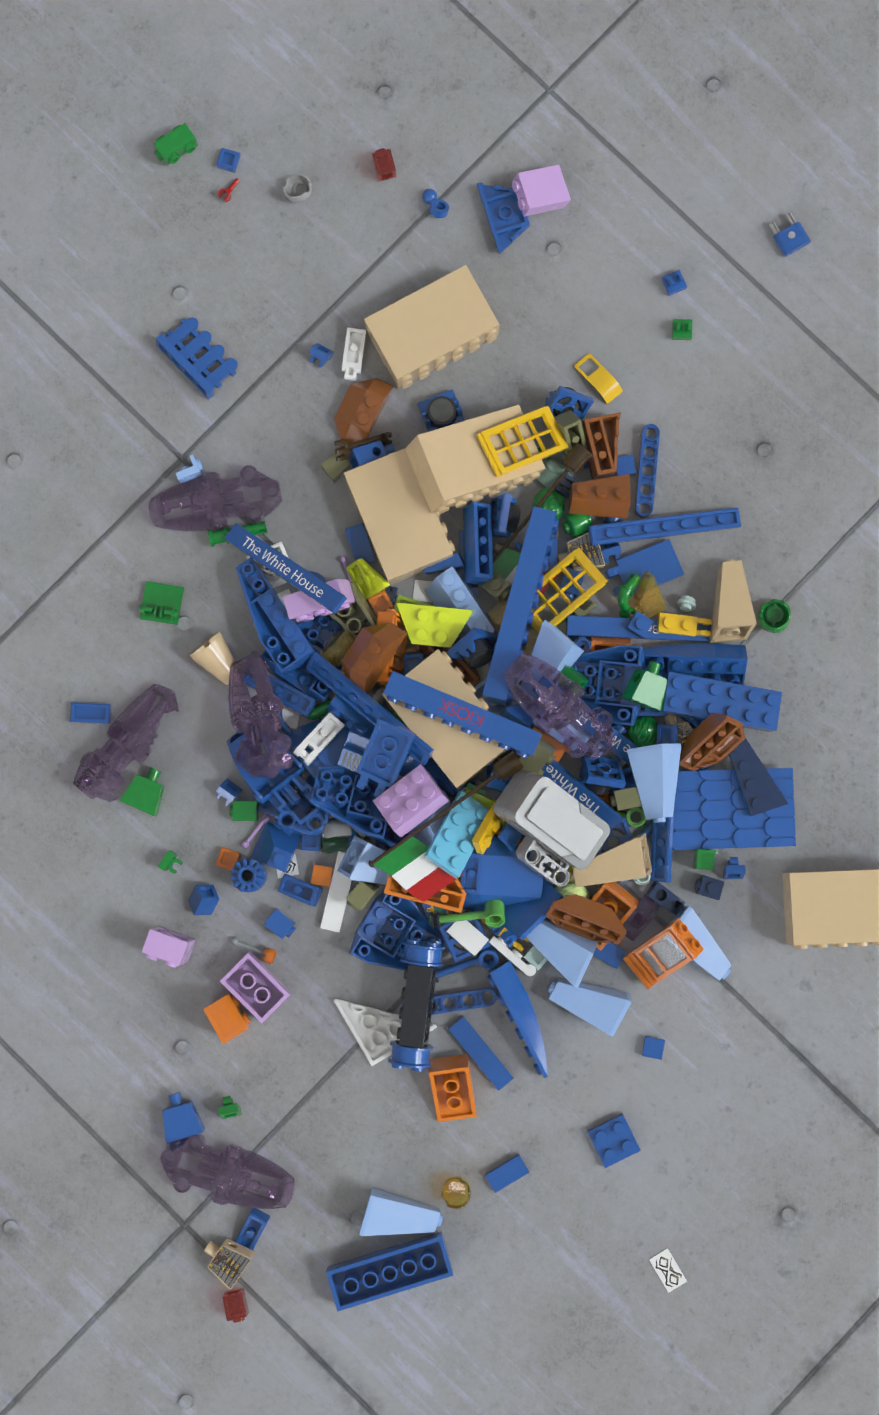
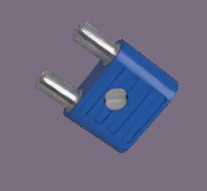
(791, 238)

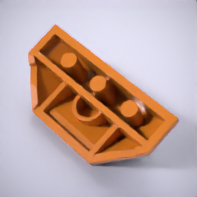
(449, 898)

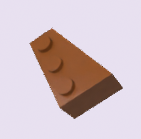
(601, 440)
(601, 497)

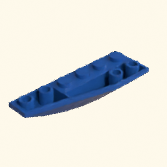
(275, 630)
(707, 661)
(521, 1011)

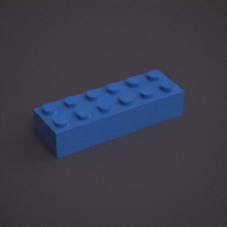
(700, 697)
(389, 1271)

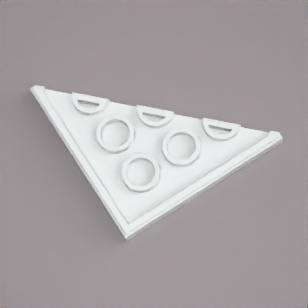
(372, 1028)

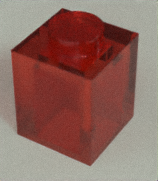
(384, 164)
(235, 1305)

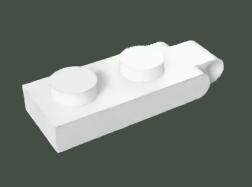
(353, 353)

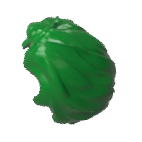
(554, 502)
(774, 616)
(643, 732)

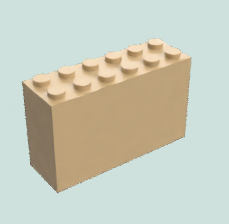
(432, 327)
(455, 467)
(398, 517)
(454, 751)
(831, 908)

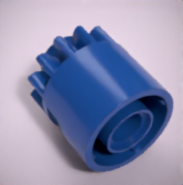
(259, 875)

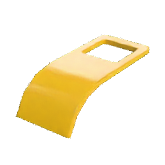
(601, 380)

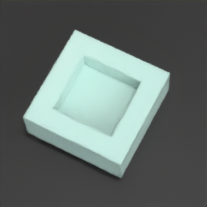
(535, 957)

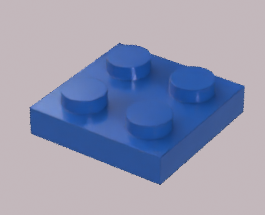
(613, 1140)

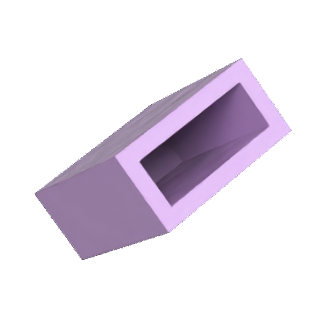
(541, 190)

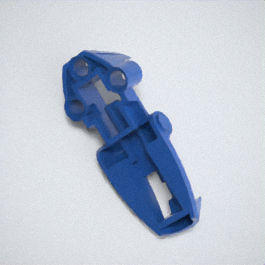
(282, 787)

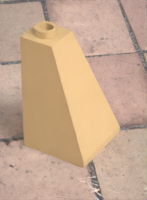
(732, 608)
(619, 863)

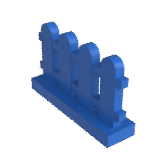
(199, 366)

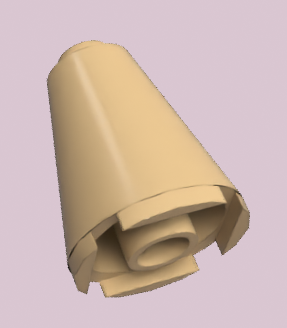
(214, 657)

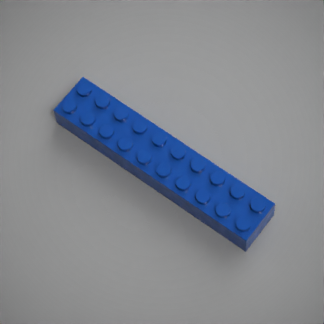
(521, 601)

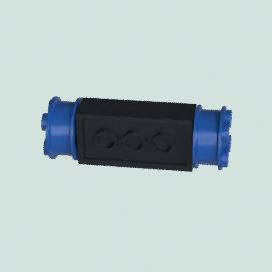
(418, 1004)

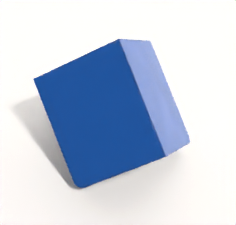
(203, 899)

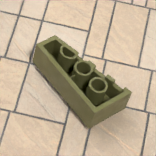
(358, 615)

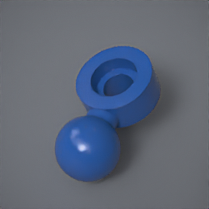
(438, 207)

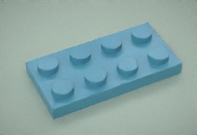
(453, 840)

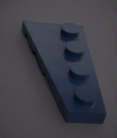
(754, 781)

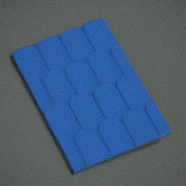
(715, 815)

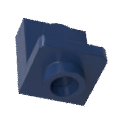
(709, 887)

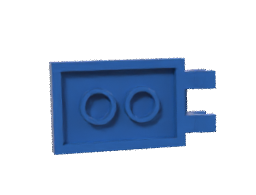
(657, 559)
(384, 755)
(526, 916)

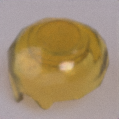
(456, 1192)

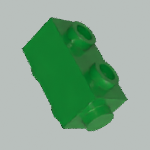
(175, 144)

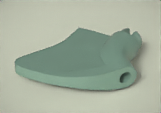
(552, 473)

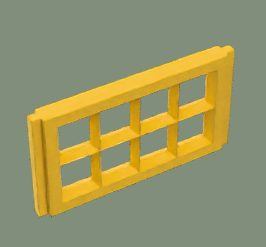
(492, 454)
(588, 567)

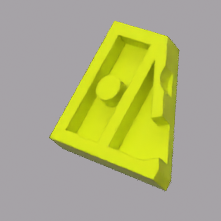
(366, 578)

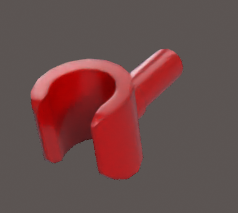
(228, 190)

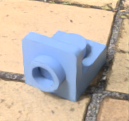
(189, 473)

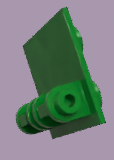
(161, 603)

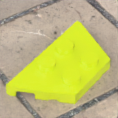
(433, 624)

